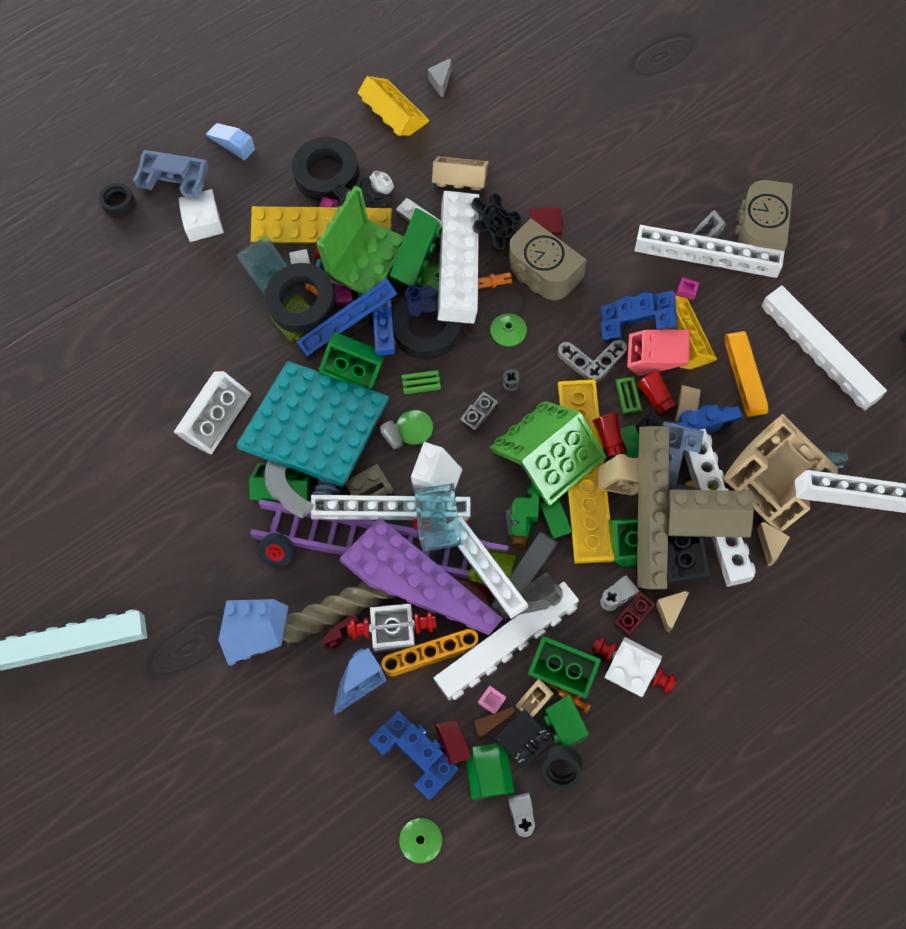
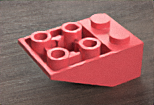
(657, 350)

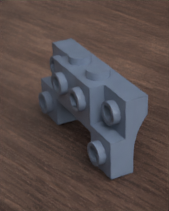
(171, 168)
(681, 439)

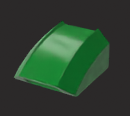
(624, 540)
(489, 772)

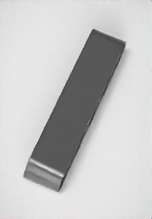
(530, 565)

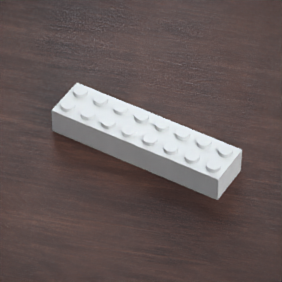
(458, 259)

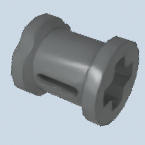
(510, 382)

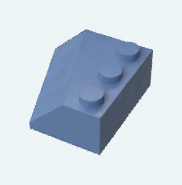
(251, 628)
(359, 679)

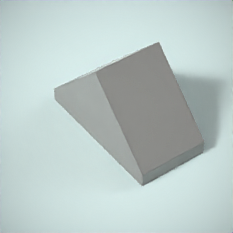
(439, 76)
(711, 226)

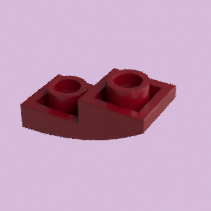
(635, 613)
(334, 636)
(453, 741)

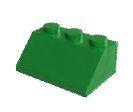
(351, 361)
(298, 481)
(564, 667)

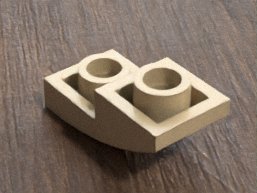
(687, 400)

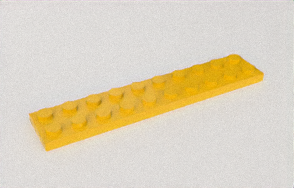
(587, 503)

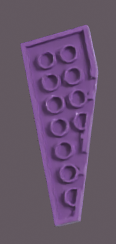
(399, 568)

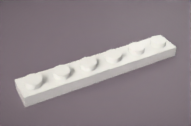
(490, 572)

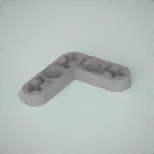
(590, 365)

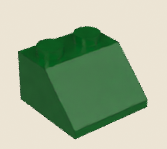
(565, 723)

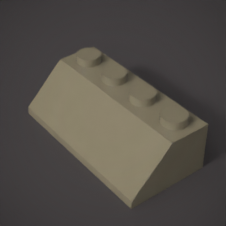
(710, 513)

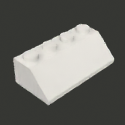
(212, 412)

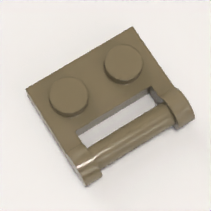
(367, 481)

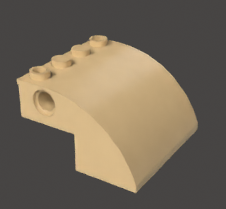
(770, 471)

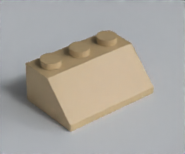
(459, 172)

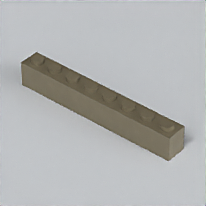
(653, 507)

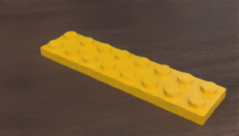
(302, 224)

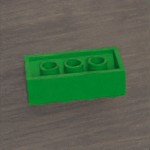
(416, 250)

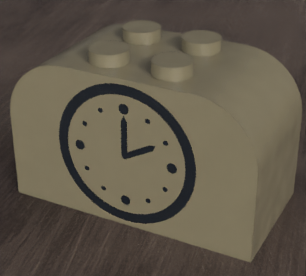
(765, 215)
(545, 262)

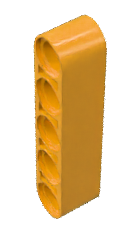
(746, 374)
(419, 651)

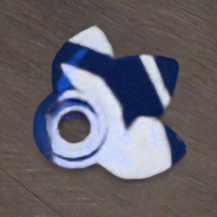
(422, 302)

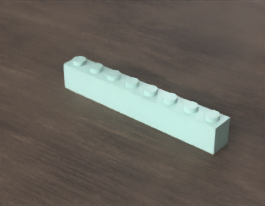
(72, 639)

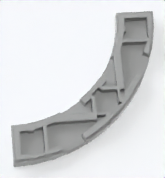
(280, 490)

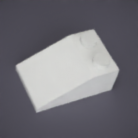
(200, 216)

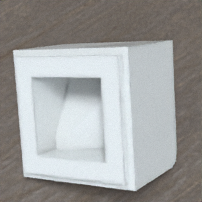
(299, 256)

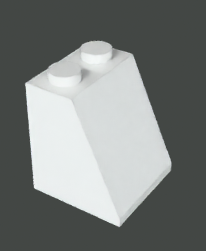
(434, 468)

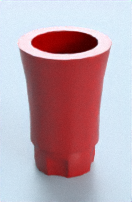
(657, 392)
(610, 434)

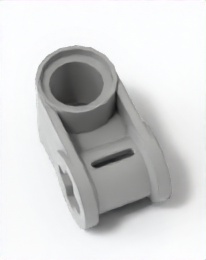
(621, 592)
(522, 810)

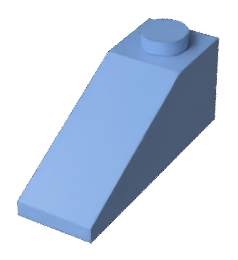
(232, 139)

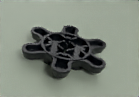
(370, 200)
(495, 212)

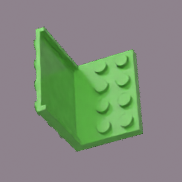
(356, 249)
(552, 448)

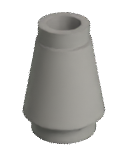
(391, 434)

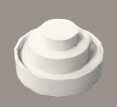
(381, 182)

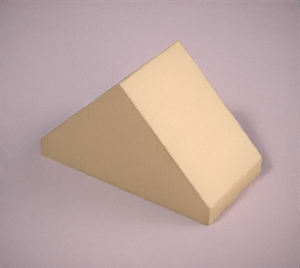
(771, 541)
(670, 608)
(535, 699)

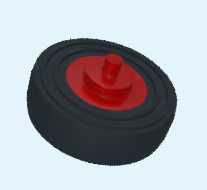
(276, 550)

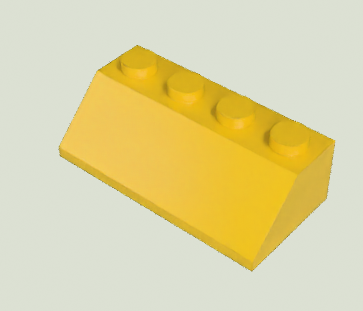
(392, 106)
(699, 349)

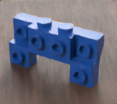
(638, 309)
(709, 418)
(419, 749)

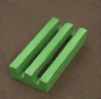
(421, 376)
(631, 410)

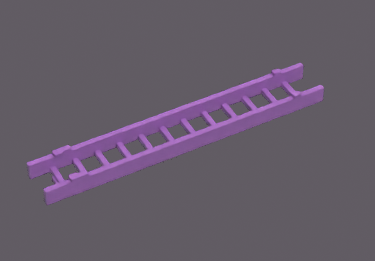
(330, 548)

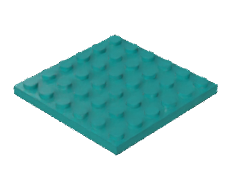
(313, 423)

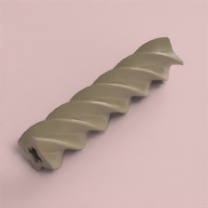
(332, 611)

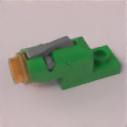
(521, 516)

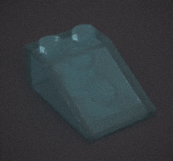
(261, 262)
(438, 517)

